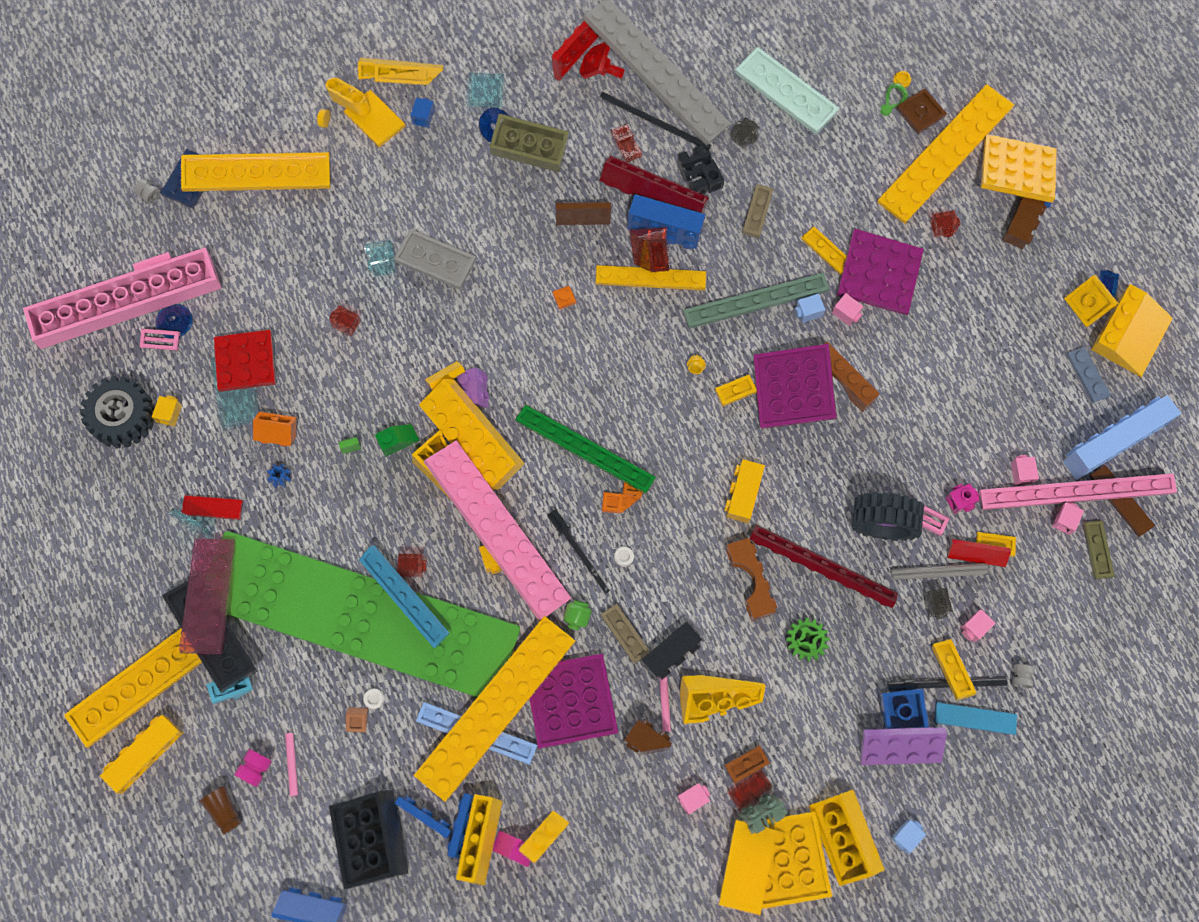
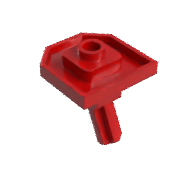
(597, 62)

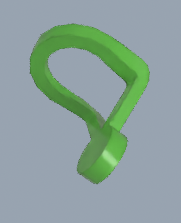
(887, 109)

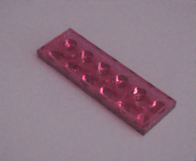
(207, 596)

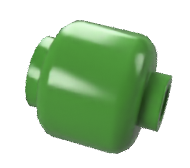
(577, 614)

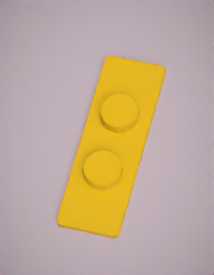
(543, 836)

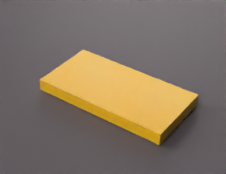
(747, 868)

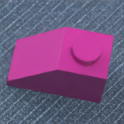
(509, 847)

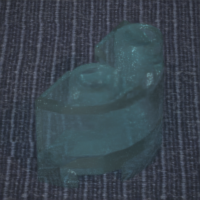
(381, 258)

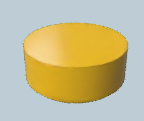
(323, 118)

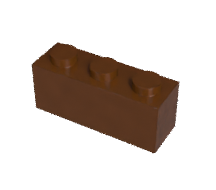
(1024, 222)

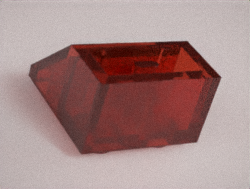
(651, 249)

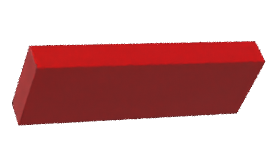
(212, 507)
(979, 553)

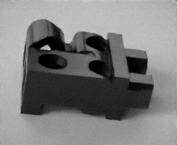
(700, 165)

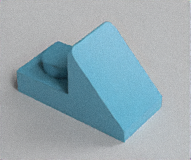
(234, 692)

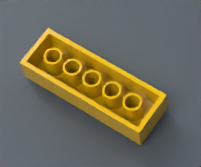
(463, 422)

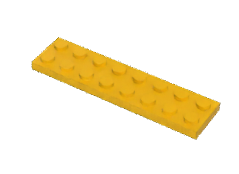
(255, 171)
(131, 690)

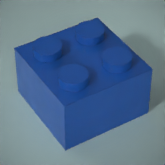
(904, 709)

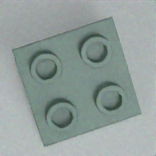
(753, 814)

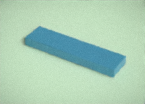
(975, 718)

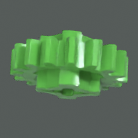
(805, 632)

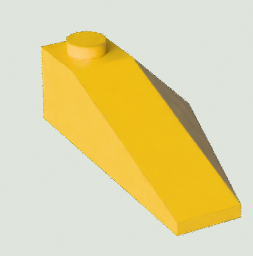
(709, 695)

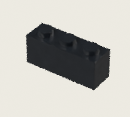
(671, 651)

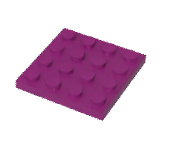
(880, 271)
(795, 386)
(574, 703)

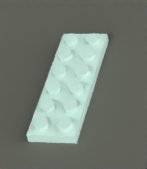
(786, 90)

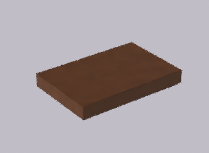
(583, 213)

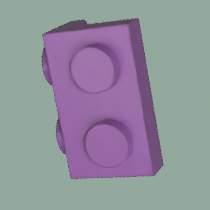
(475, 386)

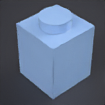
(809, 308)
(908, 836)

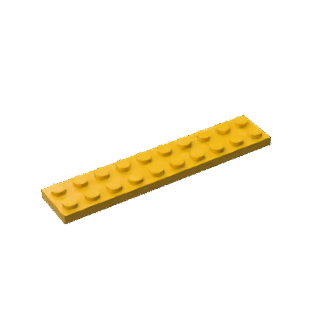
(945, 154)
(494, 709)

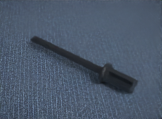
(563, 529)

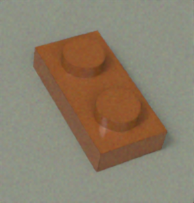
(747, 764)

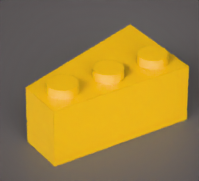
(428, 449)

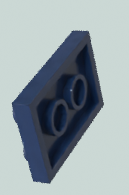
(173, 190)

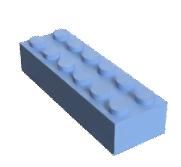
(1121, 436)

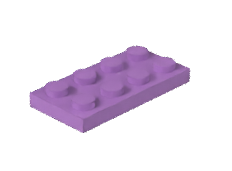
(903, 746)

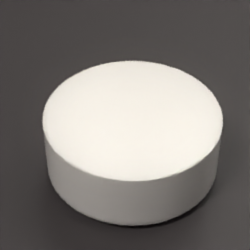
(624, 556)
(373, 699)

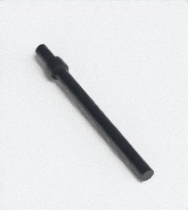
(909, 684)

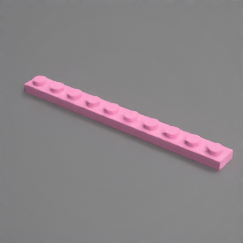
(1077, 491)

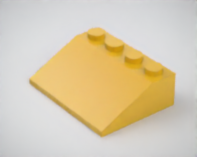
(1133, 331)

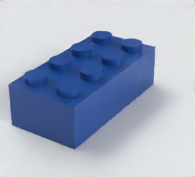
(682, 225)

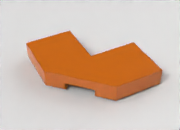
(620, 502)

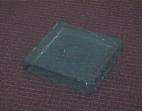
(485, 90)
(191, 524)

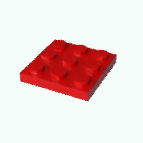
(244, 360)

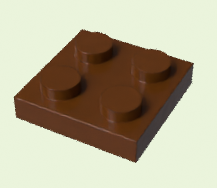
(921, 111)

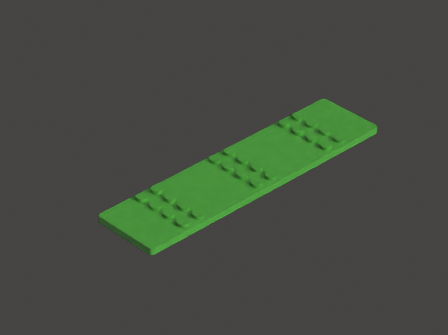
(361, 619)

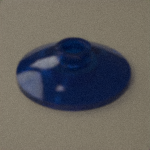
(486, 119)
(181, 323)

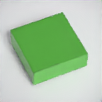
(349, 445)

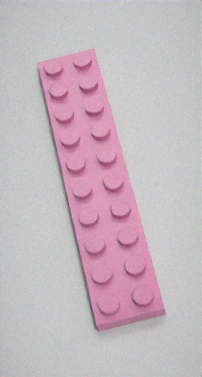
(497, 530)

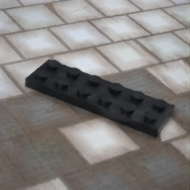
(224, 668)

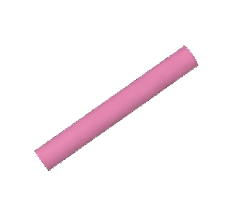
(665, 705)
(291, 763)

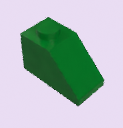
(396, 438)

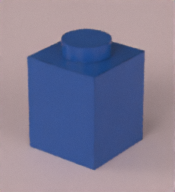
(422, 112)

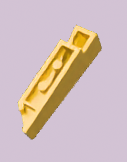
(397, 71)

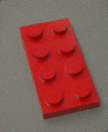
(572, 49)

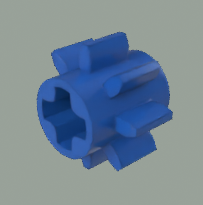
(273, 475)

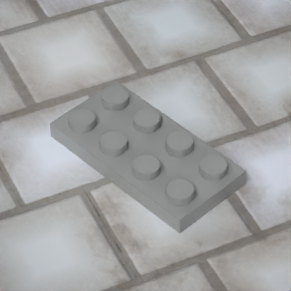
(435, 259)

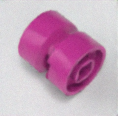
(252, 769)

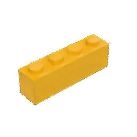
(140, 754)
(479, 840)

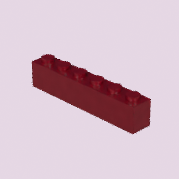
(640, 182)

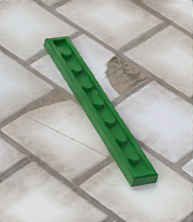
(585, 449)

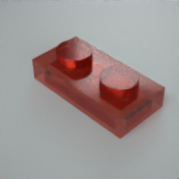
(749, 790)

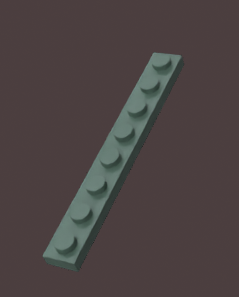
(755, 300)

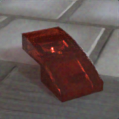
(625, 142)

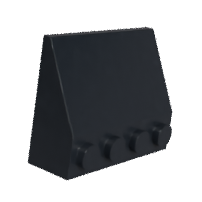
(368, 839)

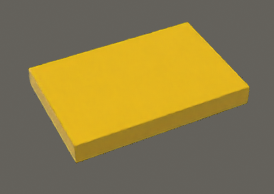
(379, 123)

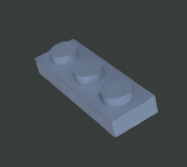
(1088, 375)

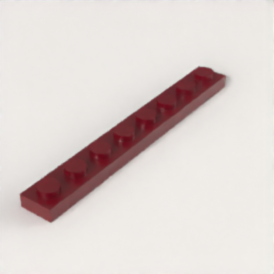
(824, 566)

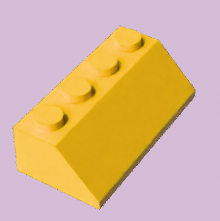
(847, 838)

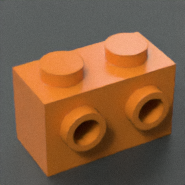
(274, 428)

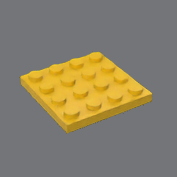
(1019, 168)
(797, 863)

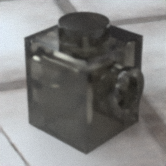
(745, 133)
(938, 603)

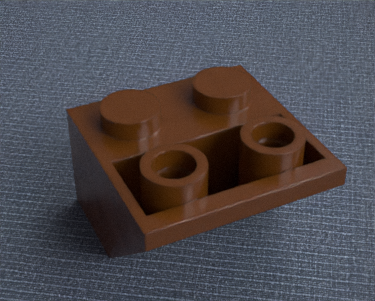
(645, 740)

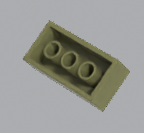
(529, 143)

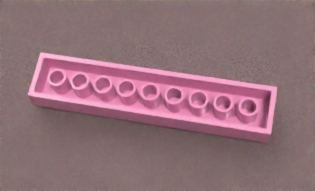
(121, 298)

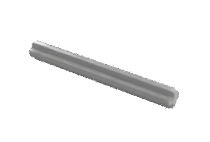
(939, 571)

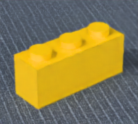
(744, 491)

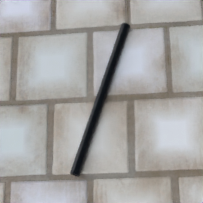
(680, 133)

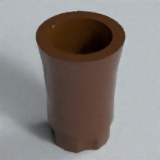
(221, 810)

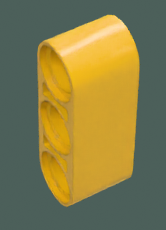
(347, 96)

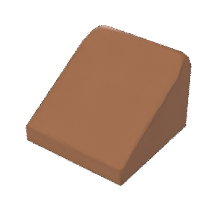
(356, 719)

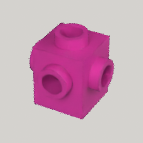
(962, 498)

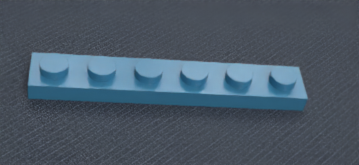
(404, 596)

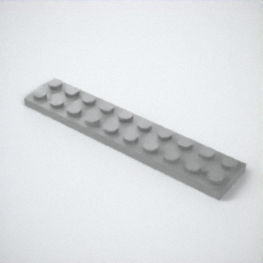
(656, 71)

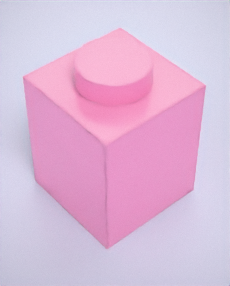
(848, 310)
(1024, 470)
(1068, 518)
(977, 626)
(694, 798)

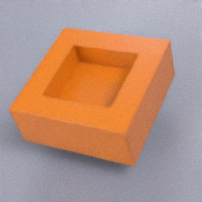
(564, 297)

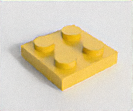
(1091, 300)

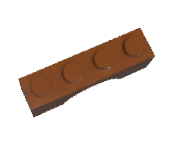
(859, 390)
(742, 555)

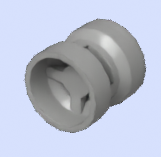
(148, 192)
(1024, 675)

